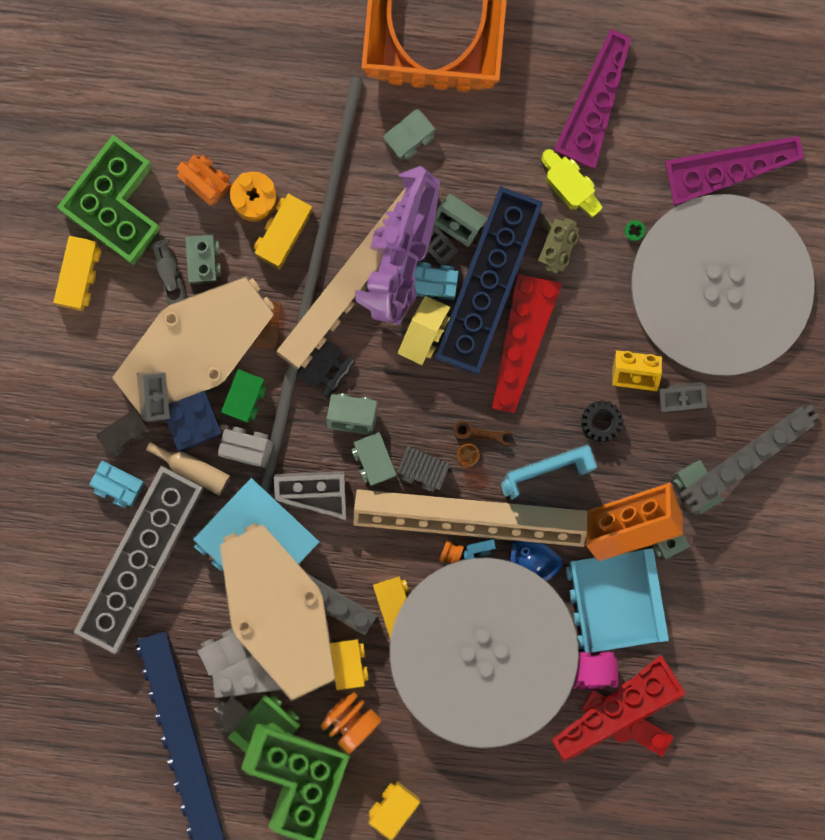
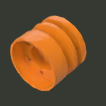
(350, 722)

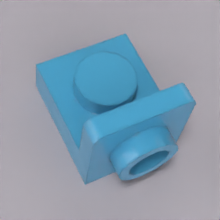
(482, 549)

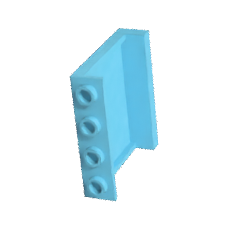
(581, 457)
(250, 507)
(617, 601)

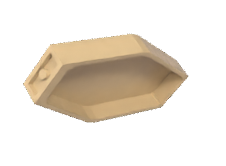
(198, 340)
(277, 611)

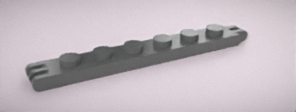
(749, 457)

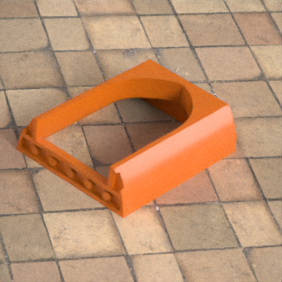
(474, 69)

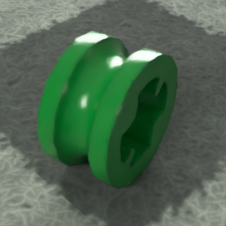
(635, 223)

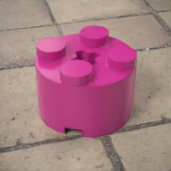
(596, 671)

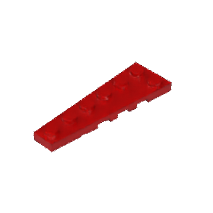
(527, 322)
(635, 700)

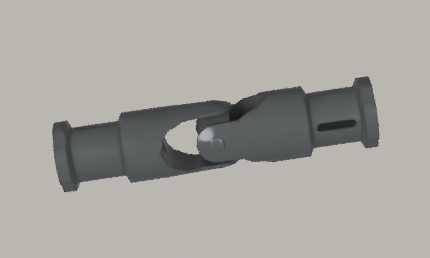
(168, 270)

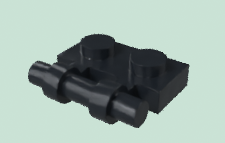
(320, 365)

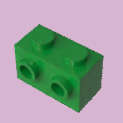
(244, 396)

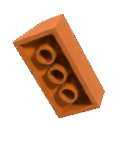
(633, 522)

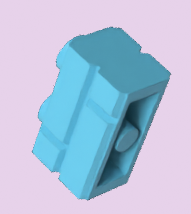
(435, 282)
(117, 484)

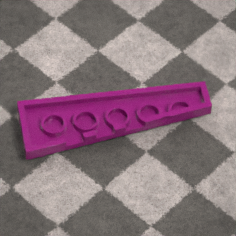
(588, 121)
(712, 171)

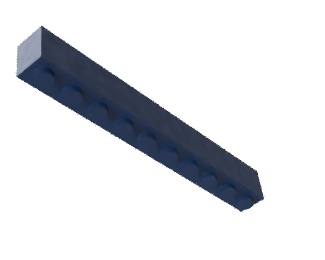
(180, 738)

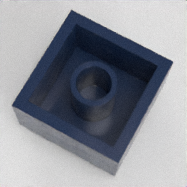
(193, 421)

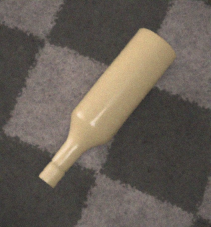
(192, 469)

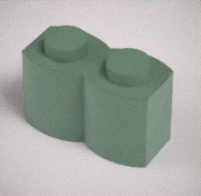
(409, 134)

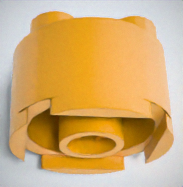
(247, 185)

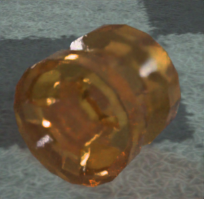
(467, 451)

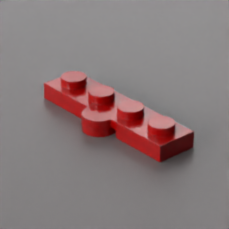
(641, 732)

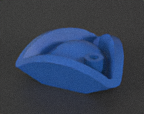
(536, 558)

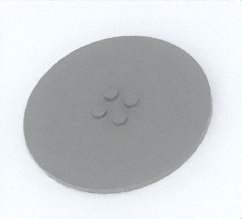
(722, 285)
(484, 652)

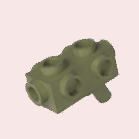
(558, 244)

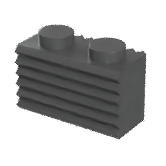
(422, 469)

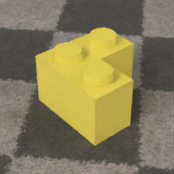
(424, 329)

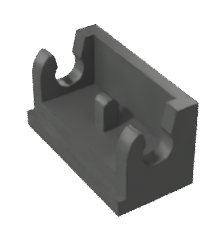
(153, 396)
(682, 397)

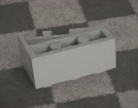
(313, 491)
(243, 678)

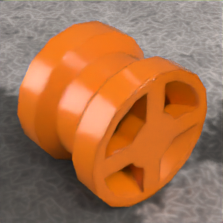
(451, 553)

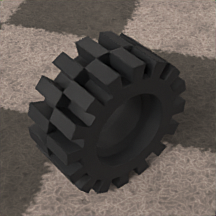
(602, 407)

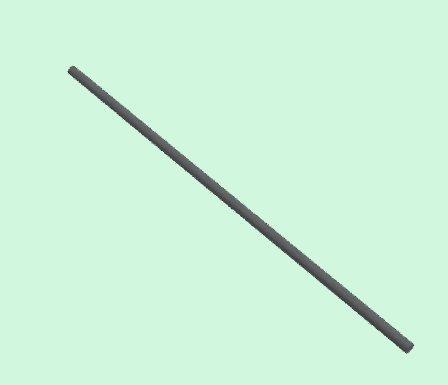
(313, 273)

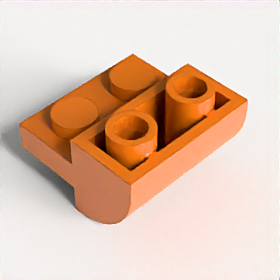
(204, 179)

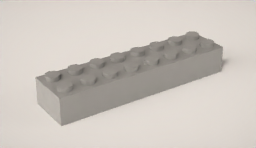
(139, 560)

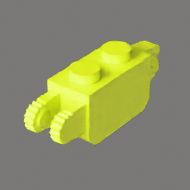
(569, 184)

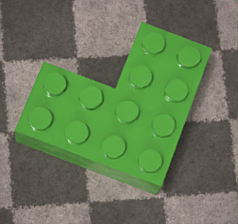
(100, 199)
(308, 777)

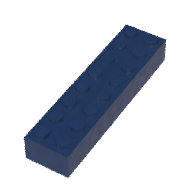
(488, 281)

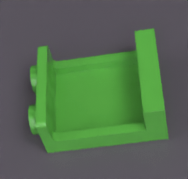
(266, 713)

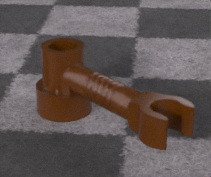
(483, 434)

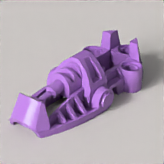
(403, 244)

